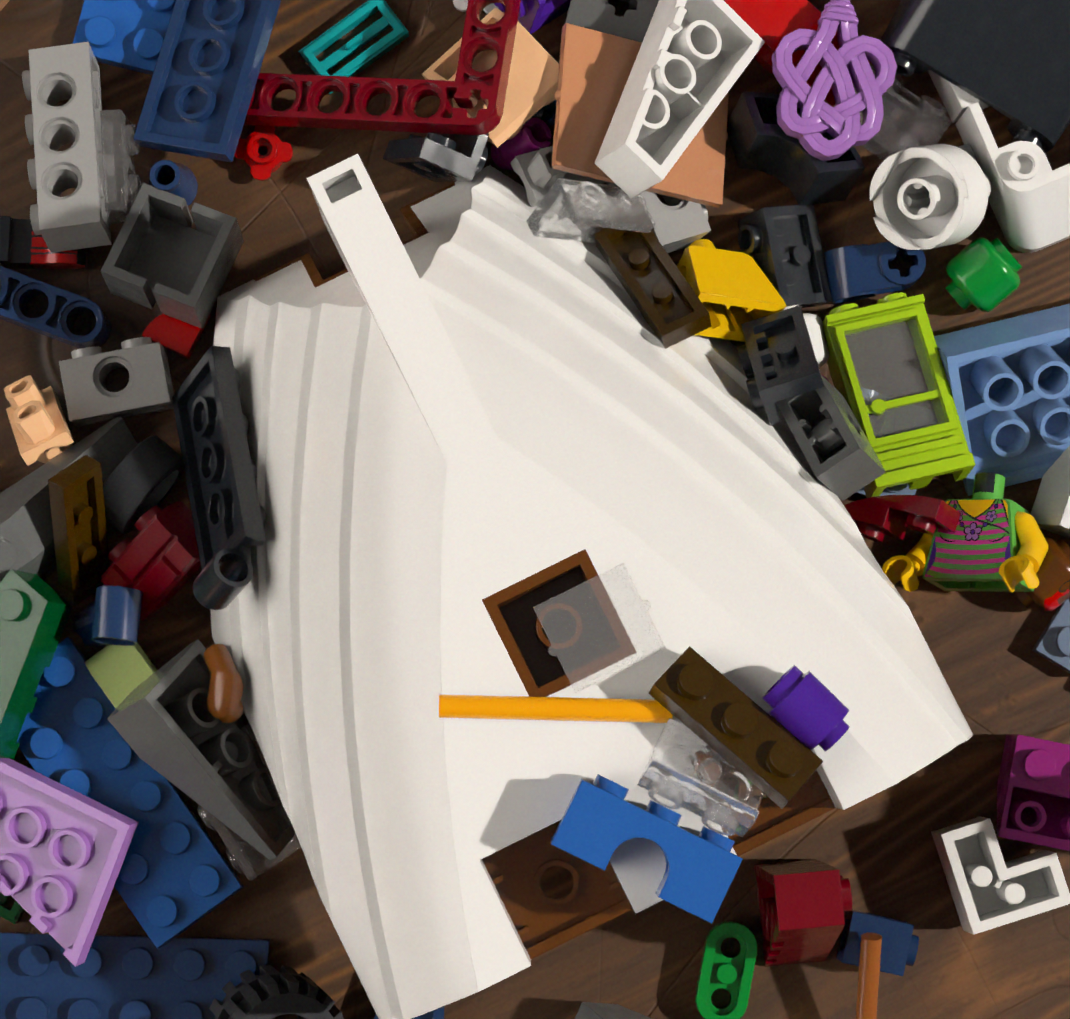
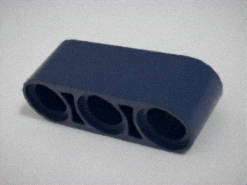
(60, 315)

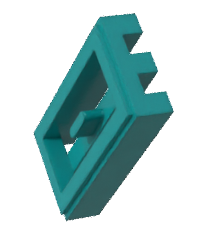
(343, 27)

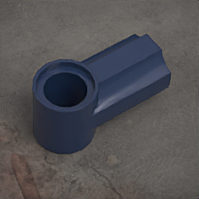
(111, 617)

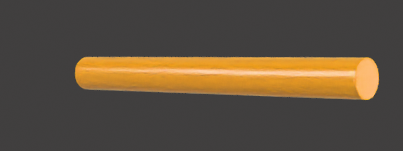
(552, 708)

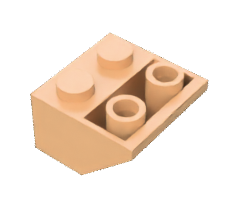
(530, 80)

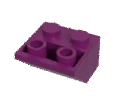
(1034, 792)

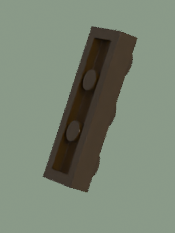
(653, 284)
(79, 528)
(735, 727)

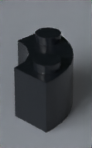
(764, 146)

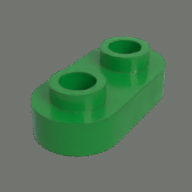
(726, 972)

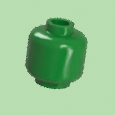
(983, 274)

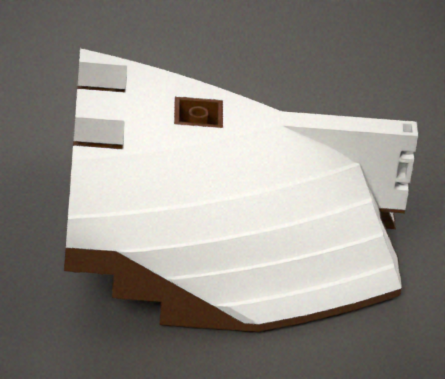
(435, 463)

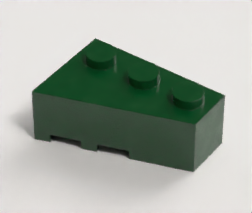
(29, 634)

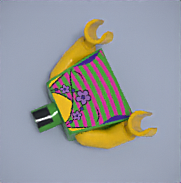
(991, 550)

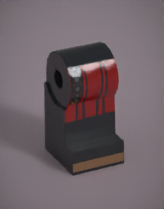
(29, 251)

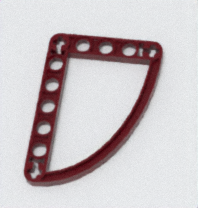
(405, 93)

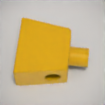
(729, 288)

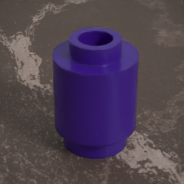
(807, 709)

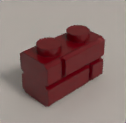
(157, 558)

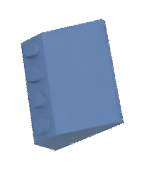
(1012, 392)

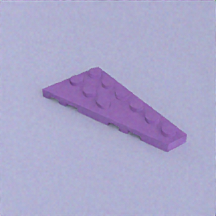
(59, 855)

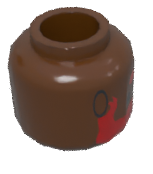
(1052, 576)

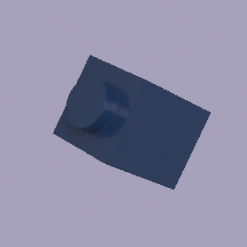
(898, 943)

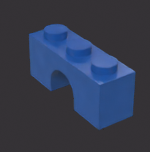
(696, 866)

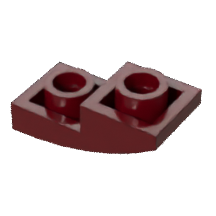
(894, 513)

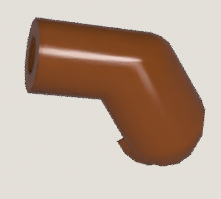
(224, 686)

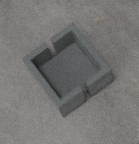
(167, 260)

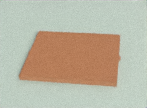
(588, 91)

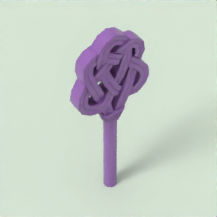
(838, 73)

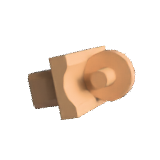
(37, 421)

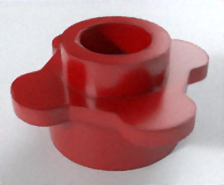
(263, 165)

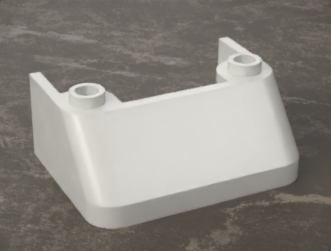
(1025, 191)

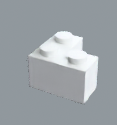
(991, 890)

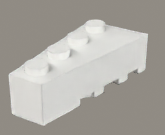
(675, 85)

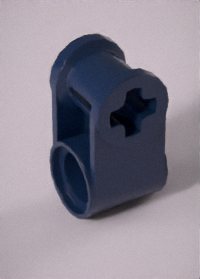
(864, 272)

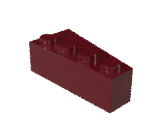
(800, 910)

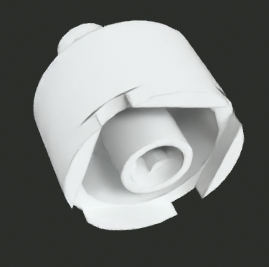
(934, 219)

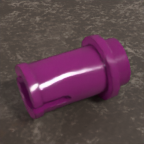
(530, 138)

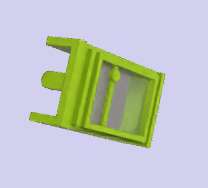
(897, 390)

